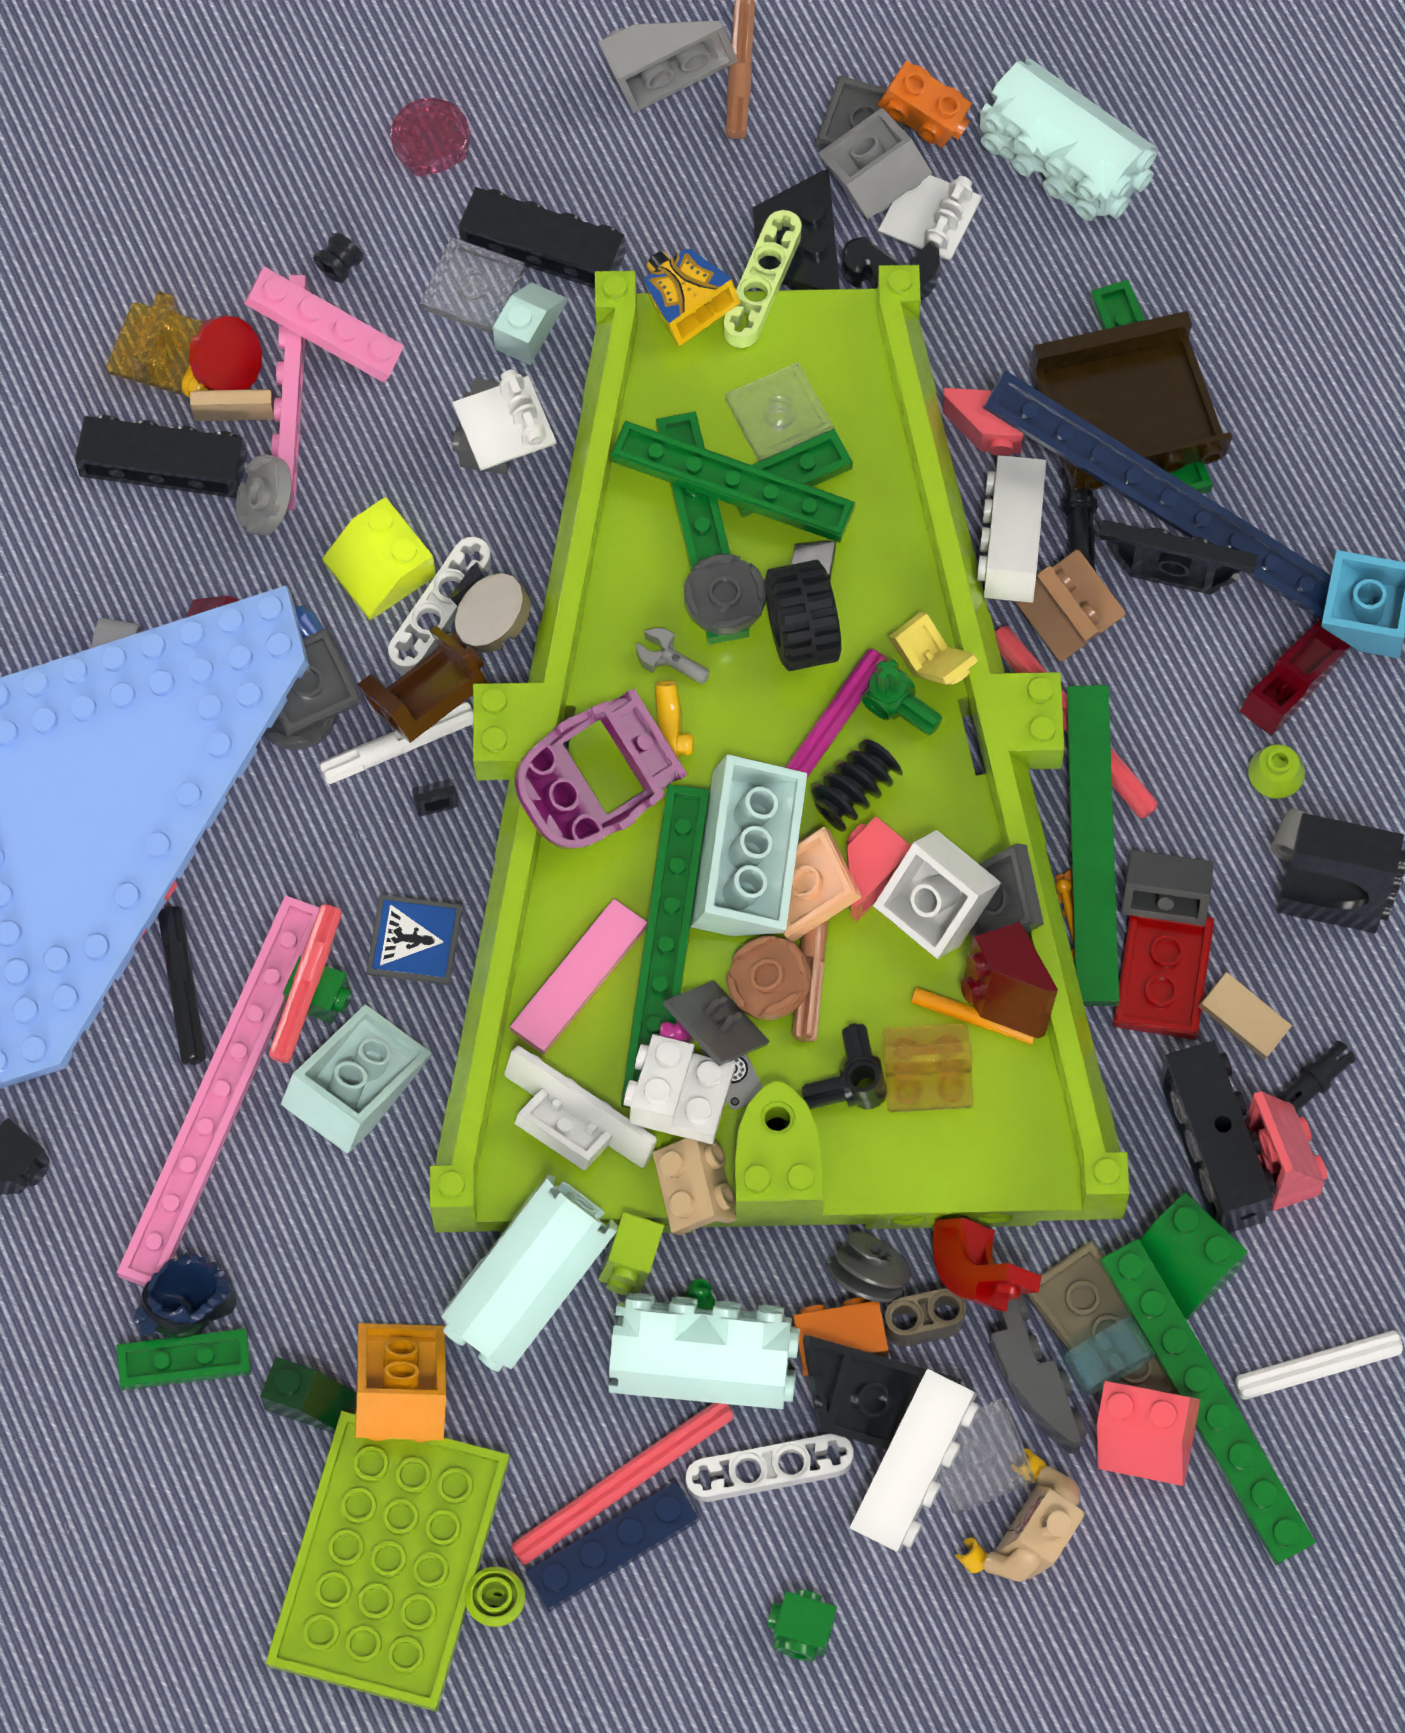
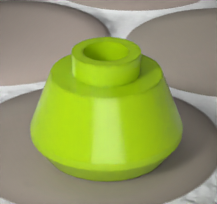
(1276, 771)
(482, 1593)

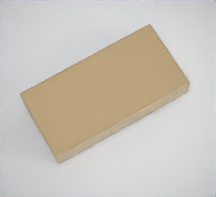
(232, 405)
(1245, 1015)

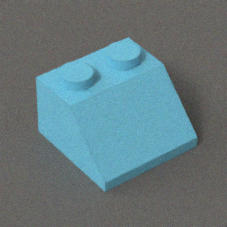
(1367, 603)

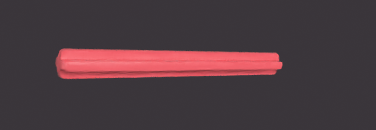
(1123, 778)
(621, 1482)

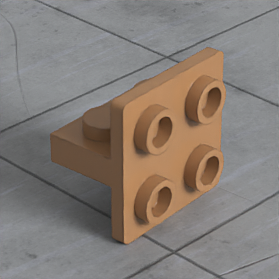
(1071, 606)

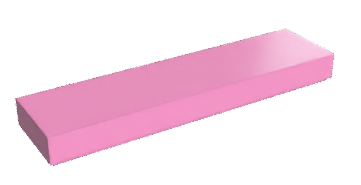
(578, 977)

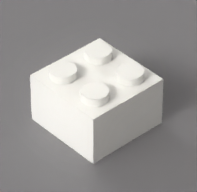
(937, 894)

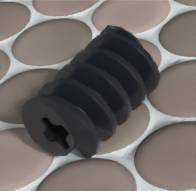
(853, 782)

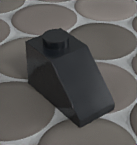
(21, 1160)

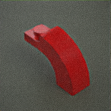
(967, 1266)

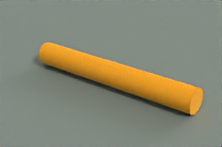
(964, 1013)

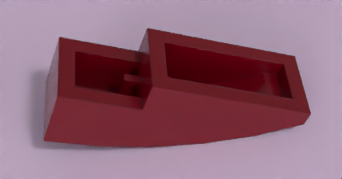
(1293, 678)

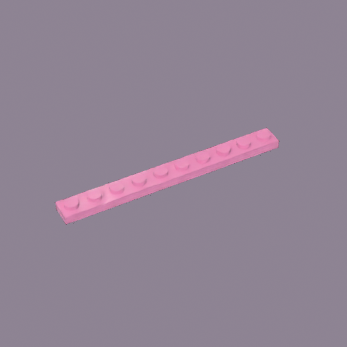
(219, 1095)

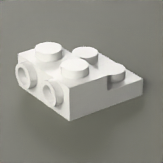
(678, 1090)

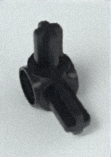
(860, 1066)

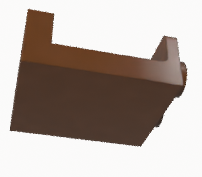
(428, 689)

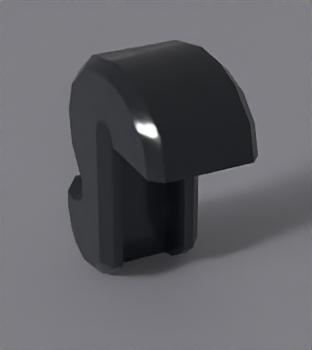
(863, 258)

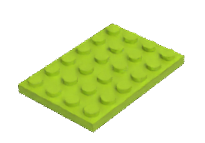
(388, 1564)

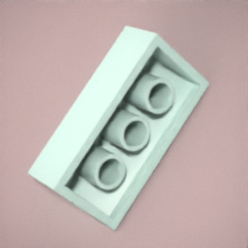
(749, 848)

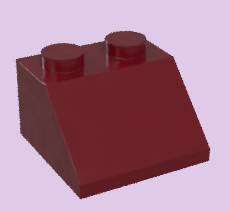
(1009, 981)

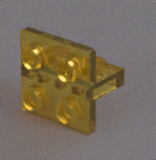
(154, 345)
(928, 1068)

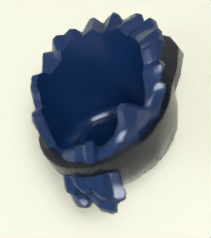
(184, 1298)

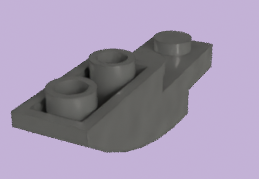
(1037, 1387)

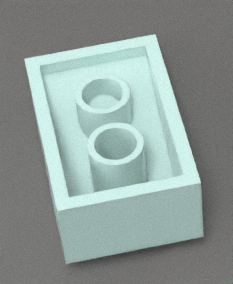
(354, 1078)

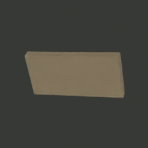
(1081, 1302)

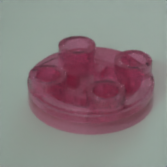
(430, 136)

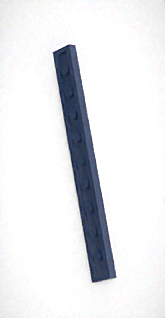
(1156, 490)

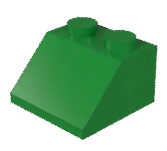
(1192, 1253)

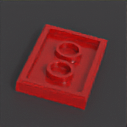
(1163, 976)

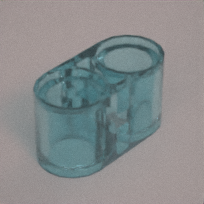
(1108, 1356)

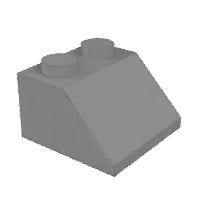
(875, 163)

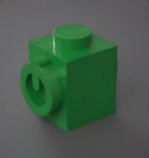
(802, 1625)

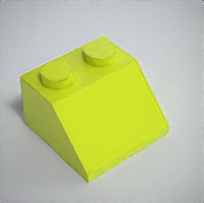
(379, 559)

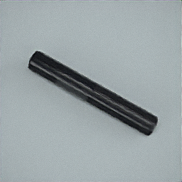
(181, 986)

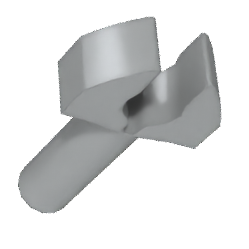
(668, 656)

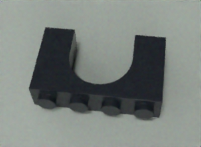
(1342, 873)

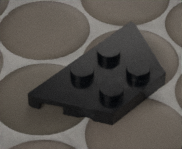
(816, 255)
(1175, 560)
(859, 1391)

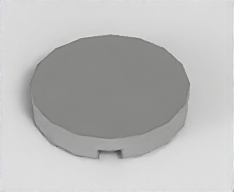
(264, 496)

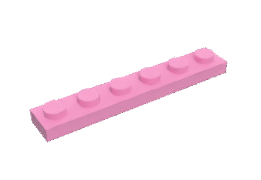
(289, 407)

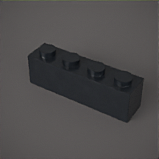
(541, 237)
(161, 456)

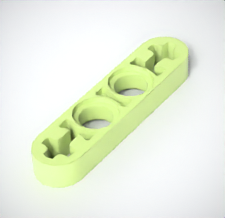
(765, 279)

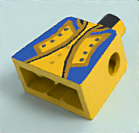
(688, 292)

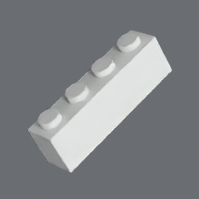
(1014, 529)
(914, 1461)

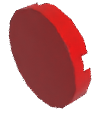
(225, 354)

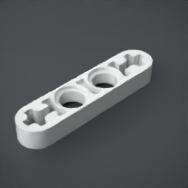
(435, 603)
(771, 1475)

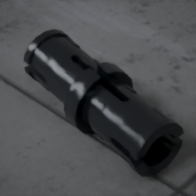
(1317, 1076)

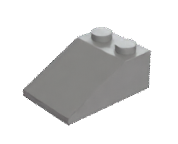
(665, 58)

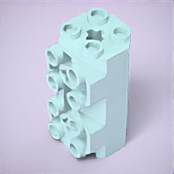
(1068, 138)
(527, 1273)
(703, 1353)

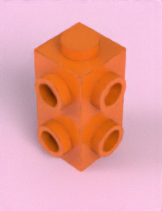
(926, 105)

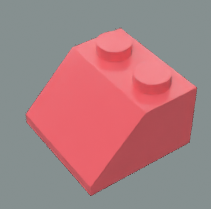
(1145, 1432)

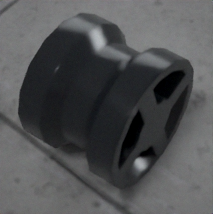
(338, 257)

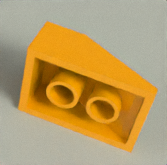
(400, 1382)

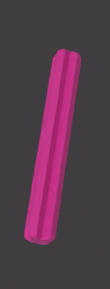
(835, 714)

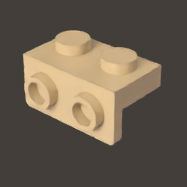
(694, 1185)

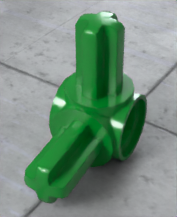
(893, 696)

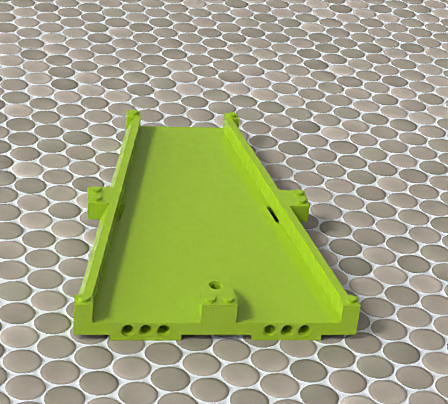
(1040, 1115)

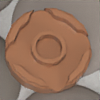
(769, 978)

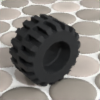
(803, 615)

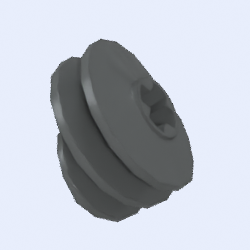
(870, 1268)

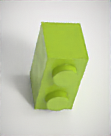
(630, 1254)

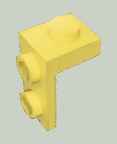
(928, 653)

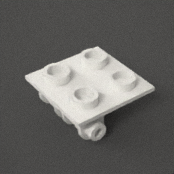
(932, 212)
(504, 421)

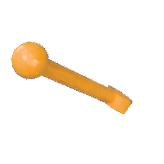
(1063, 887)

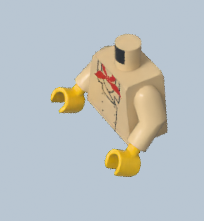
(1037, 1531)

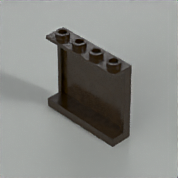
(1136, 387)

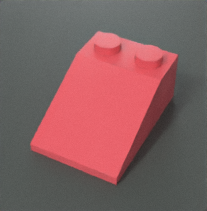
(1286, 1150)

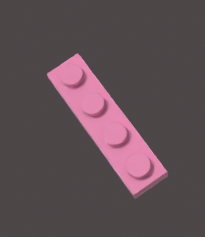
(324, 324)

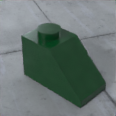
(306, 1395)

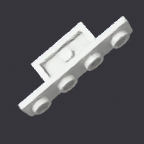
(571, 1117)

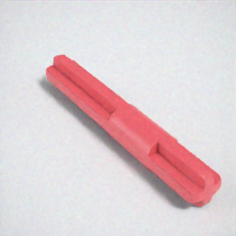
(305, 983)

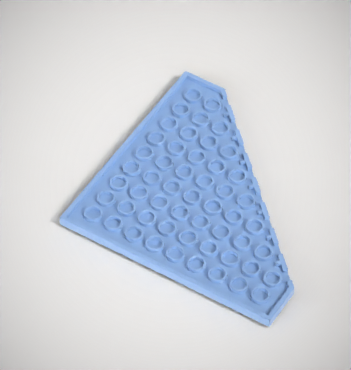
(106, 792)

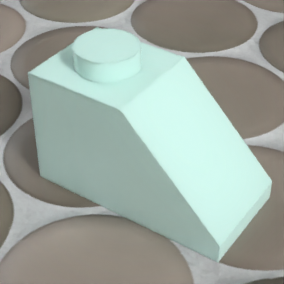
(527, 321)

